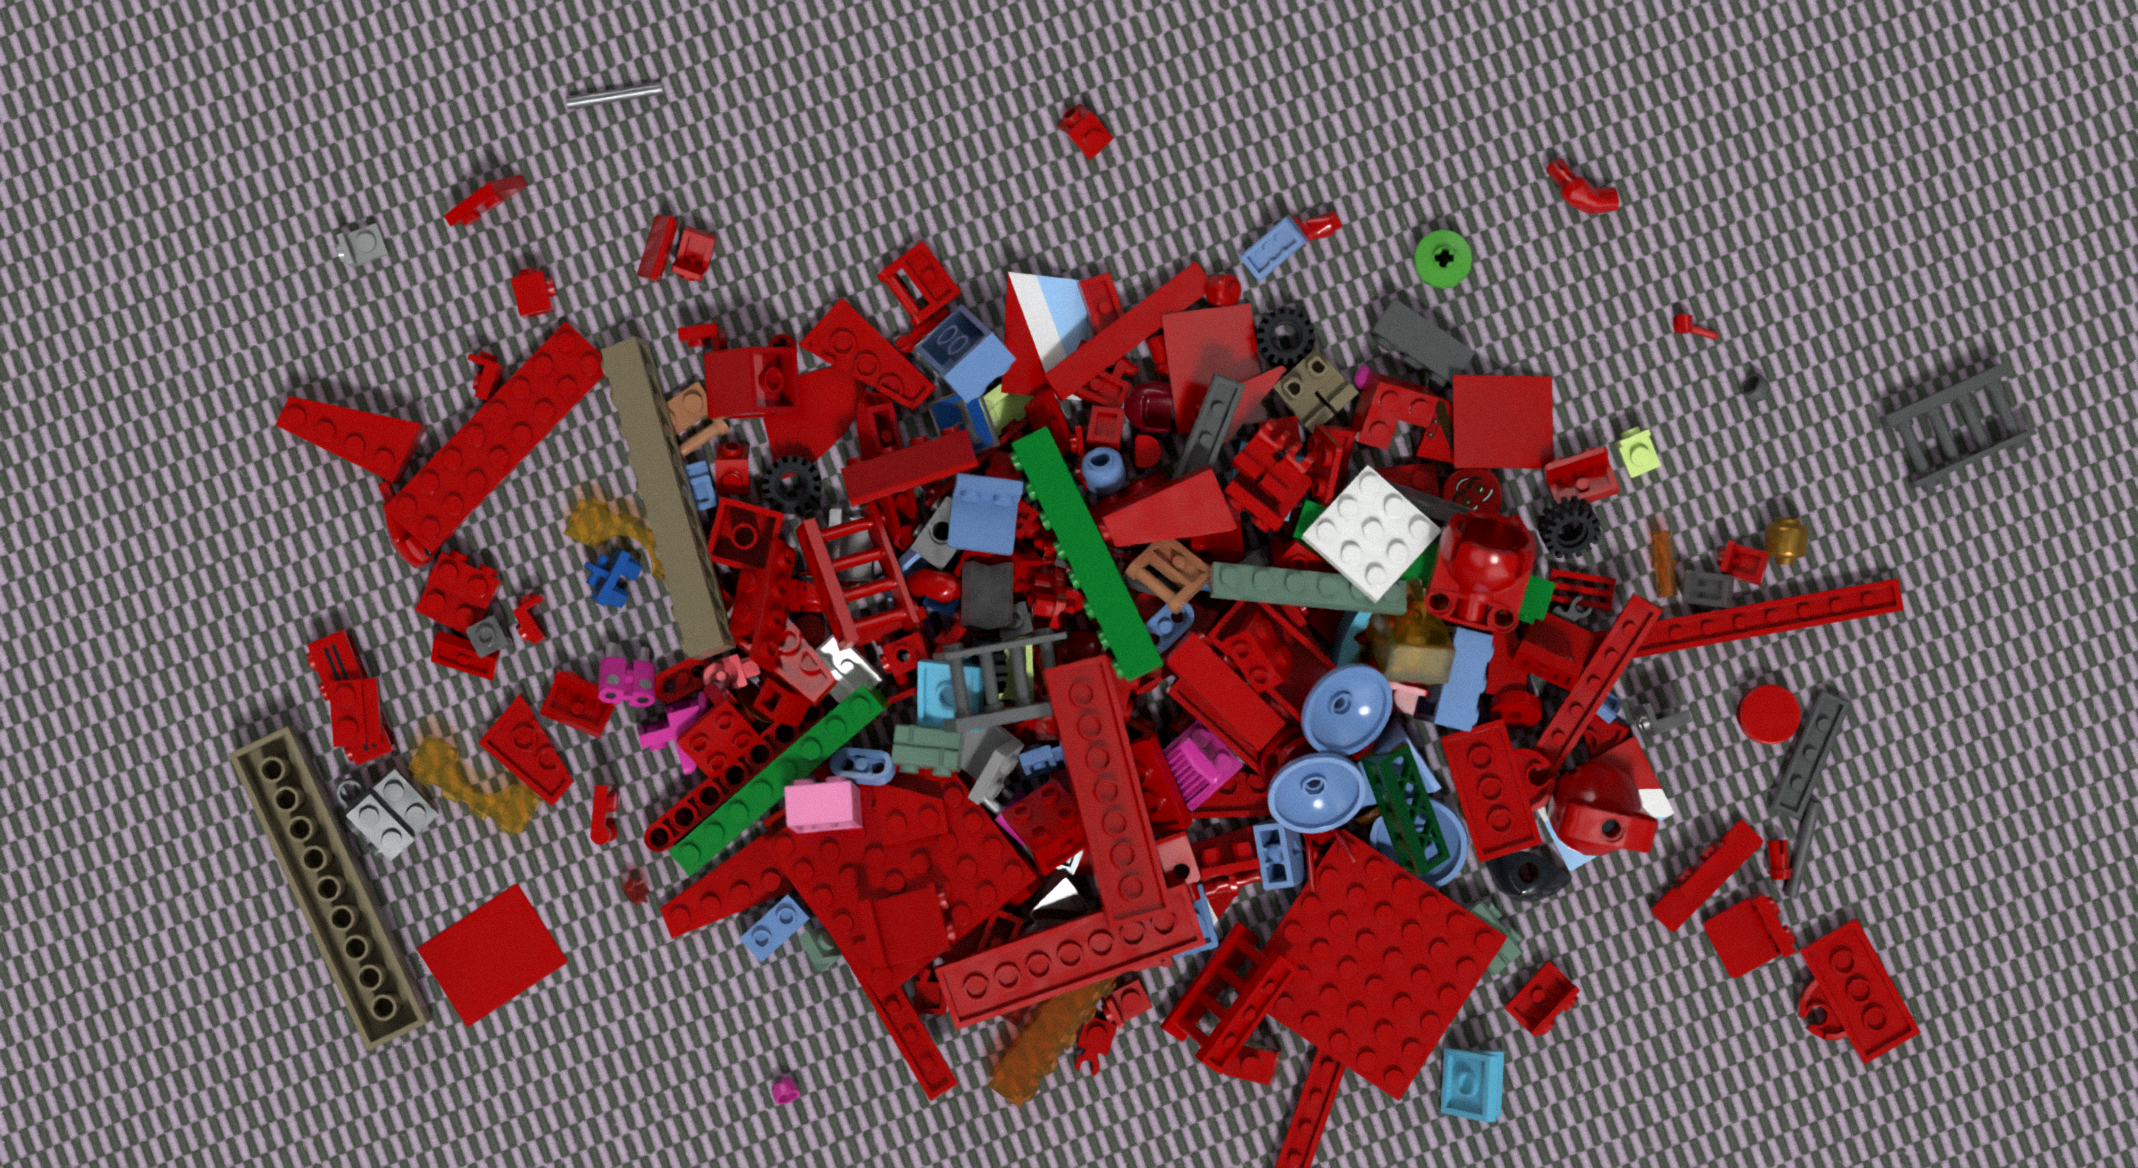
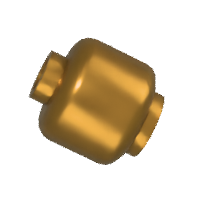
(1786, 540)

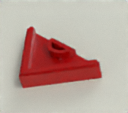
(1601, 736)

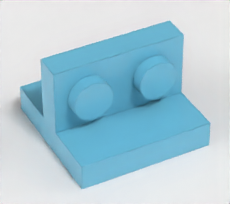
(937, 695)
(1472, 1083)

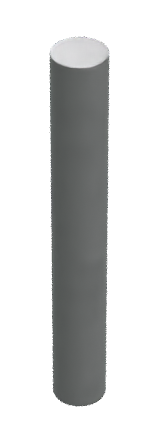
(614, 95)
(1802, 849)

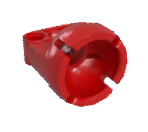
(1481, 571)
(1591, 798)

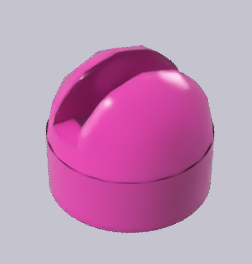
(1361, 376)
(785, 1091)

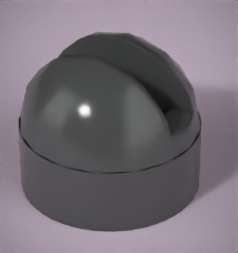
(1755, 387)
(343, 794)

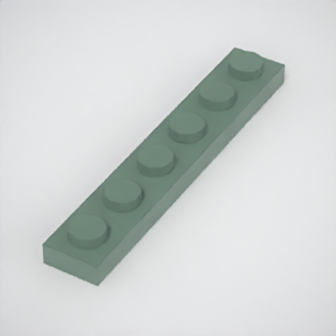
(1301, 589)

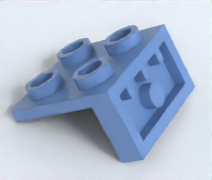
(984, 514)

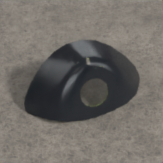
(1506, 877)

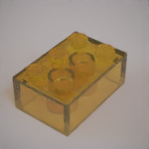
(1411, 645)

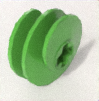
(1455, 249)

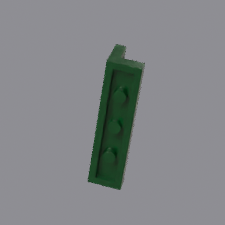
(1395, 812)

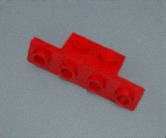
(762, 603)
(1702, 879)

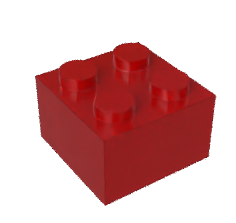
(744, 534)

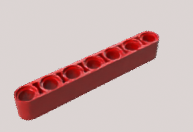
(726, 789)

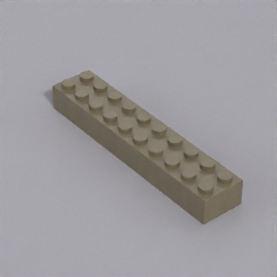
(331, 887)

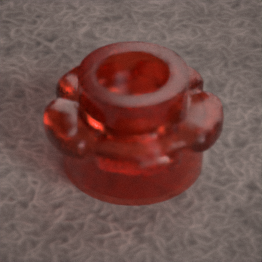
(635, 890)

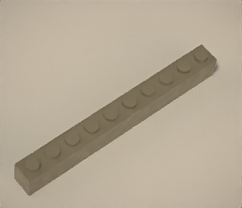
(667, 498)

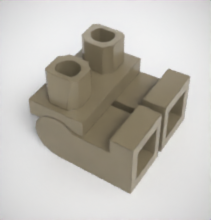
(1311, 376)

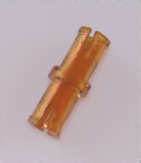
(1663, 563)

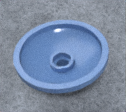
(1346, 709)
(1316, 793)
(1452, 831)

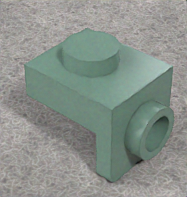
(820, 948)

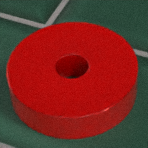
(1516, 708)

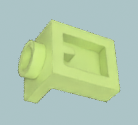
(1637, 452)

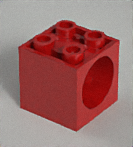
(752, 382)

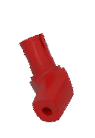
(1580, 193)
(935, 584)

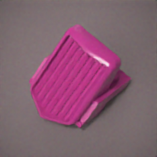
(680, 717)
(1199, 764)

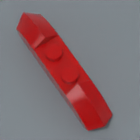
(878, 430)

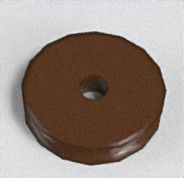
(1366, 816)

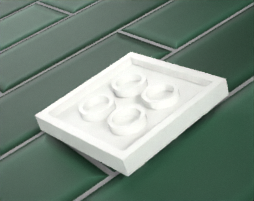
(1371, 534)

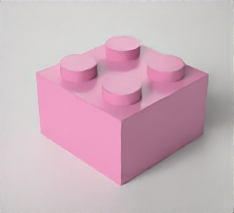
(823, 805)

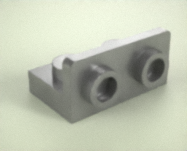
(1661, 721)

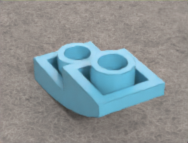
(1344, 646)

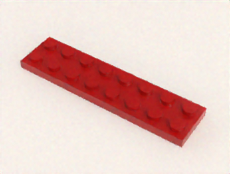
(497, 438)
(1107, 791)
(1063, 960)

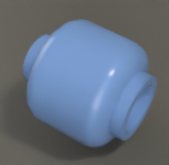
(1103, 471)

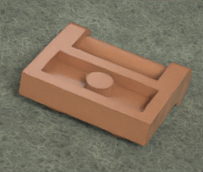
(689, 409)
(1177, 565)

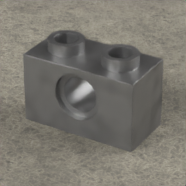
(929, 541)

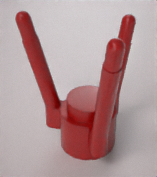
(1322, 839)

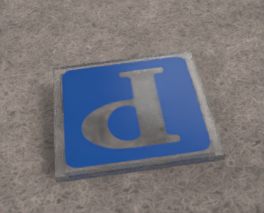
(976, 417)

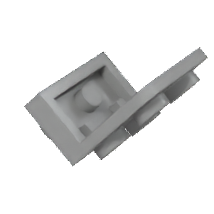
(989, 759)

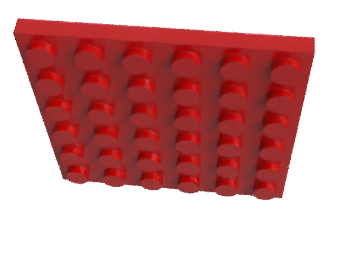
(854, 865)
(1376, 964)

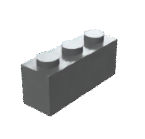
(1421, 343)

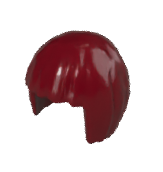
(1150, 406)

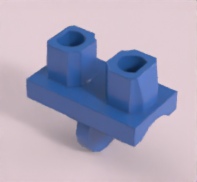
(618, 564)

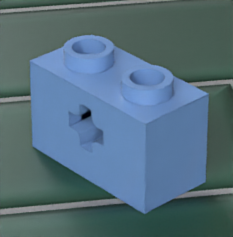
(1279, 855)
(775, 927)

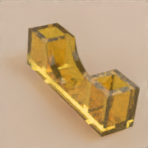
(595, 525)
(439, 764)

